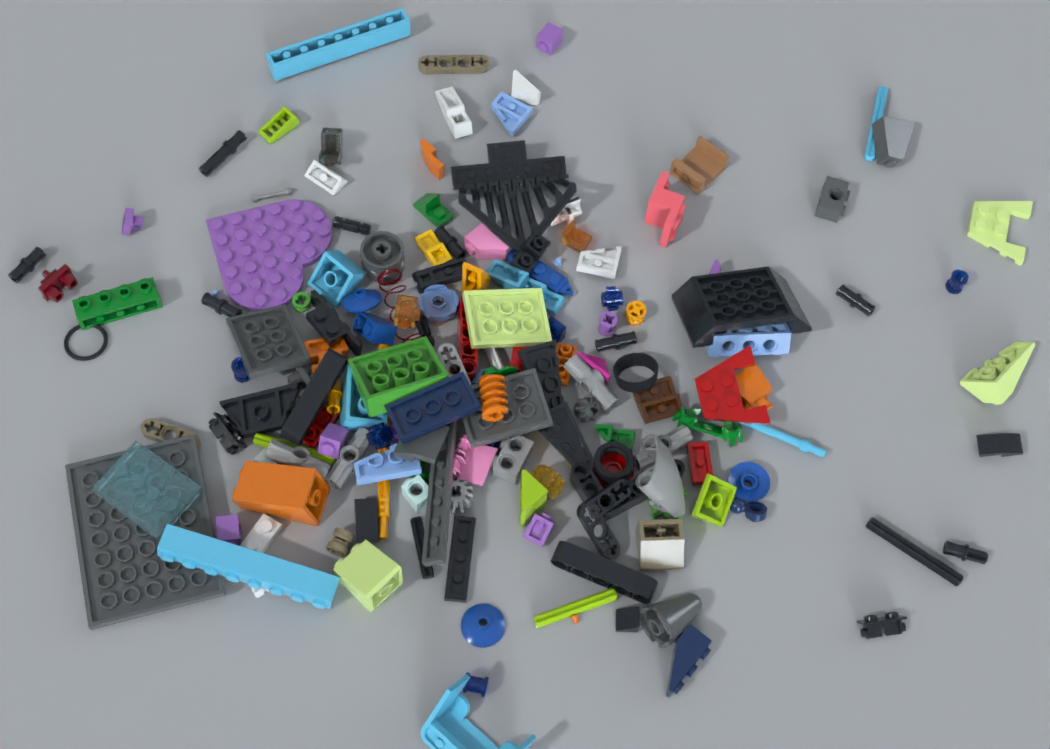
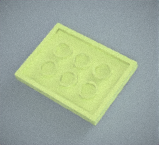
(506, 318)

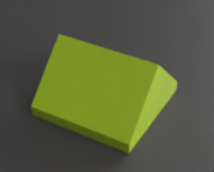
(532, 497)
(714, 500)

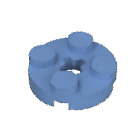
(438, 313)

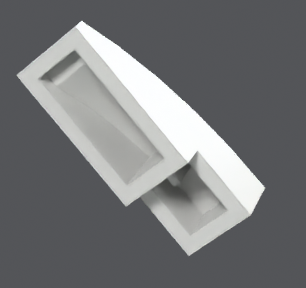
(454, 112)

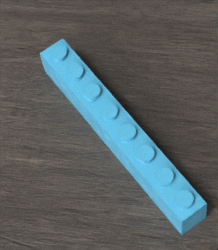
(338, 44)
(247, 566)

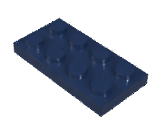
(432, 407)

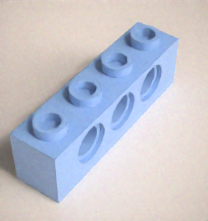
(776, 334)

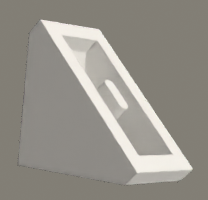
(524, 91)

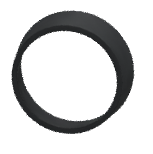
(635, 359)

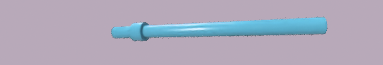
(804, 445)

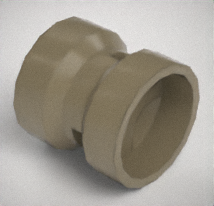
(340, 542)

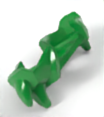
(729, 430)

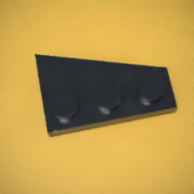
(566, 435)

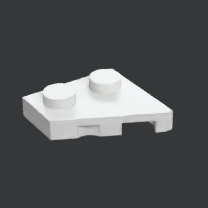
(599, 262)

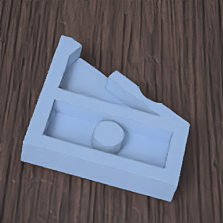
(510, 112)

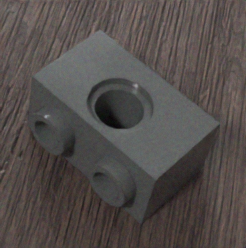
(832, 199)

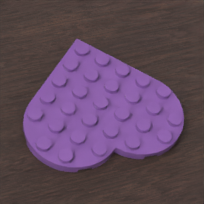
(267, 248)

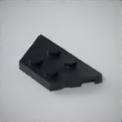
(261, 410)

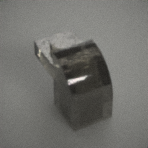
(331, 146)

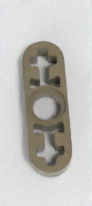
(164, 428)

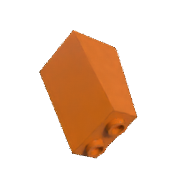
(282, 491)

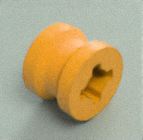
(637, 308)

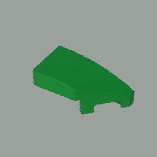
(610, 434)

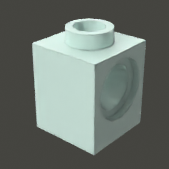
(417, 502)

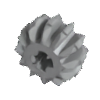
(465, 495)

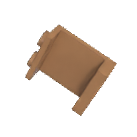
(700, 165)

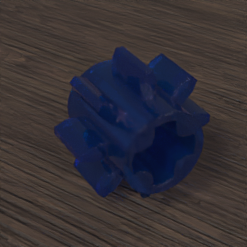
(612, 298)
(379, 436)

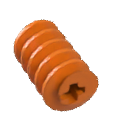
(493, 397)

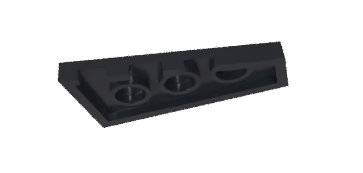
(546, 363)

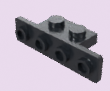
(330, 326)

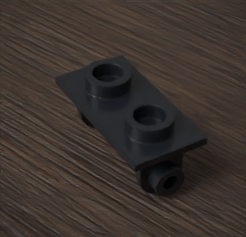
(223, 426)
(873, 626)

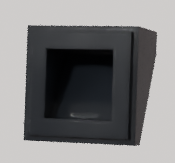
(628, 619)

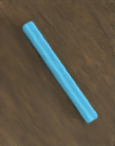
(877, 114)

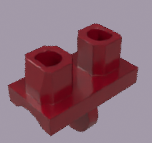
(55, 281)

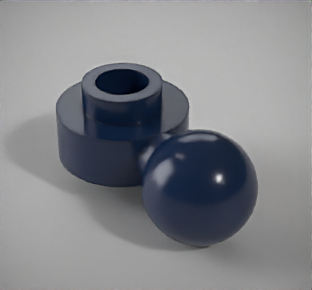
(753, 511)

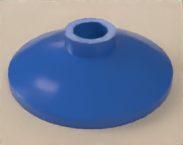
(362, 300)
(753, 474)
(482, 635)

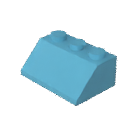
(353, 413)

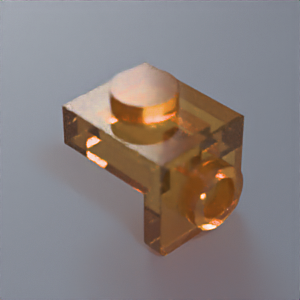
(575, 238)

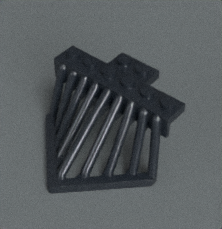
(509, 167)

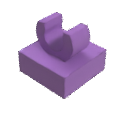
(131, 222)

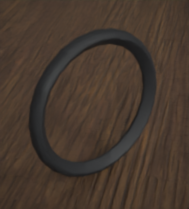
(66, 347)

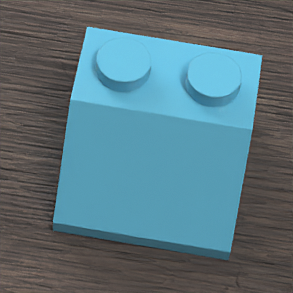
(336, 277)

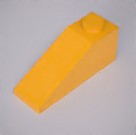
(474, 278)

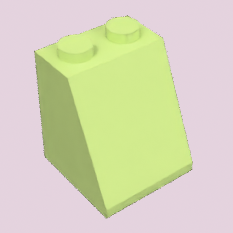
(368, 574)

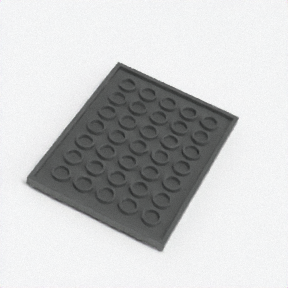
(120, 559)

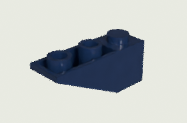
(686, 652)

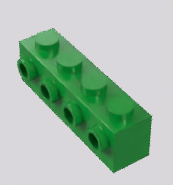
(117, 303)

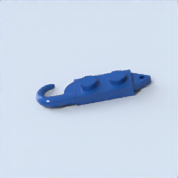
(543, 273)

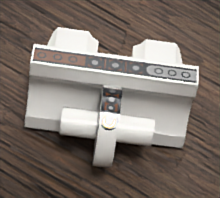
(568, 213)

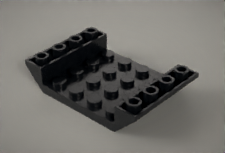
(736, 302)

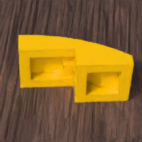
(432, 249)

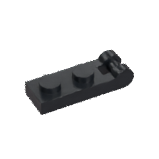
(439, 274)

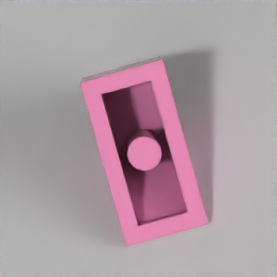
(485, 245)

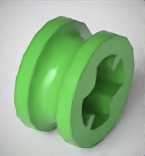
(301, 296)

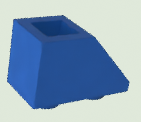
(375, 328)

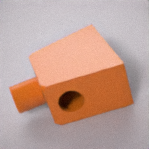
(754, 388)

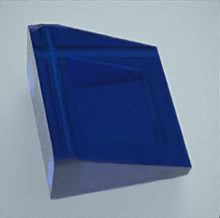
(557, 329)

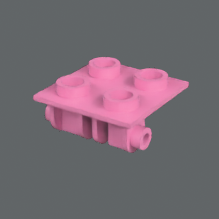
(472, 463)

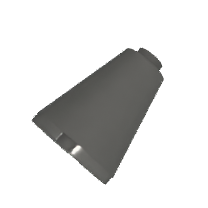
(669, 618)

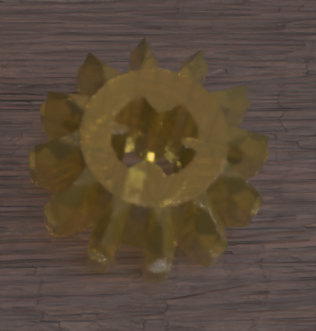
(549, 479)

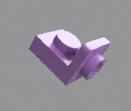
(539, 528)

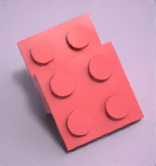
(665, 209)

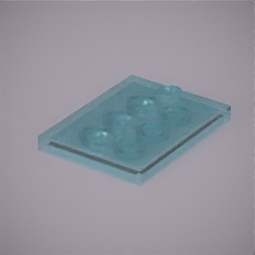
(147, 489)

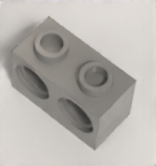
(516, 459)

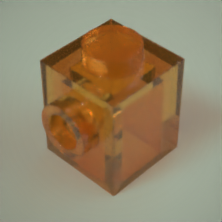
(406, 311)

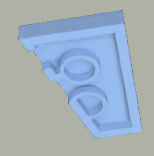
(384, 467)

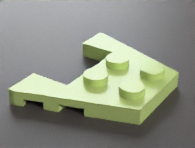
(990, 225)

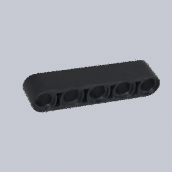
(314, 397)
(604, 572)

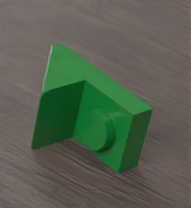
(433, 210)

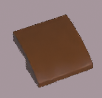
(659, 401)

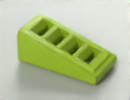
(277, 118)

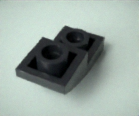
(531, 252)
(999, 444)
(366, 520)

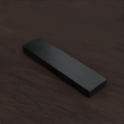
(460, 559)

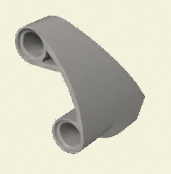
(664, 482)

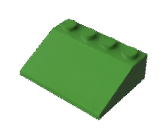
(395, 373)

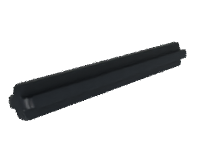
(914, 551)

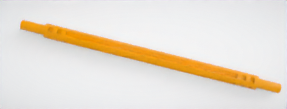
(383, 500)

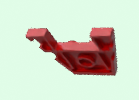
(721, 395)

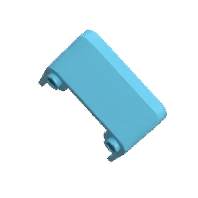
(451, 729)

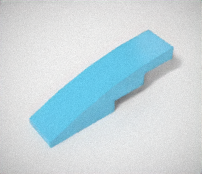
(514, 278)

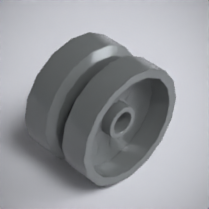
(380, 253)

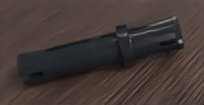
(229, 147)

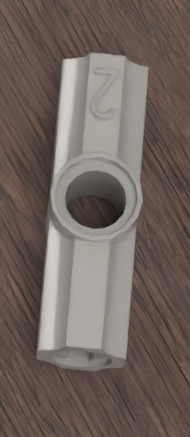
(590, 382)
(673, 440)
(295, 456)
(343, 468)

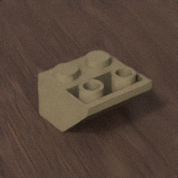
(660, 544)

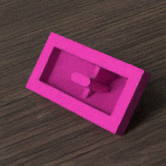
(596, 363)

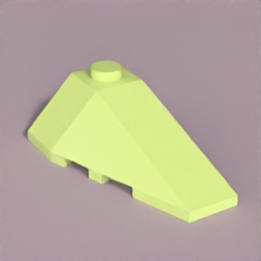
(1000, 375)

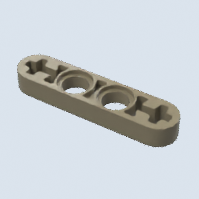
(454, 61)

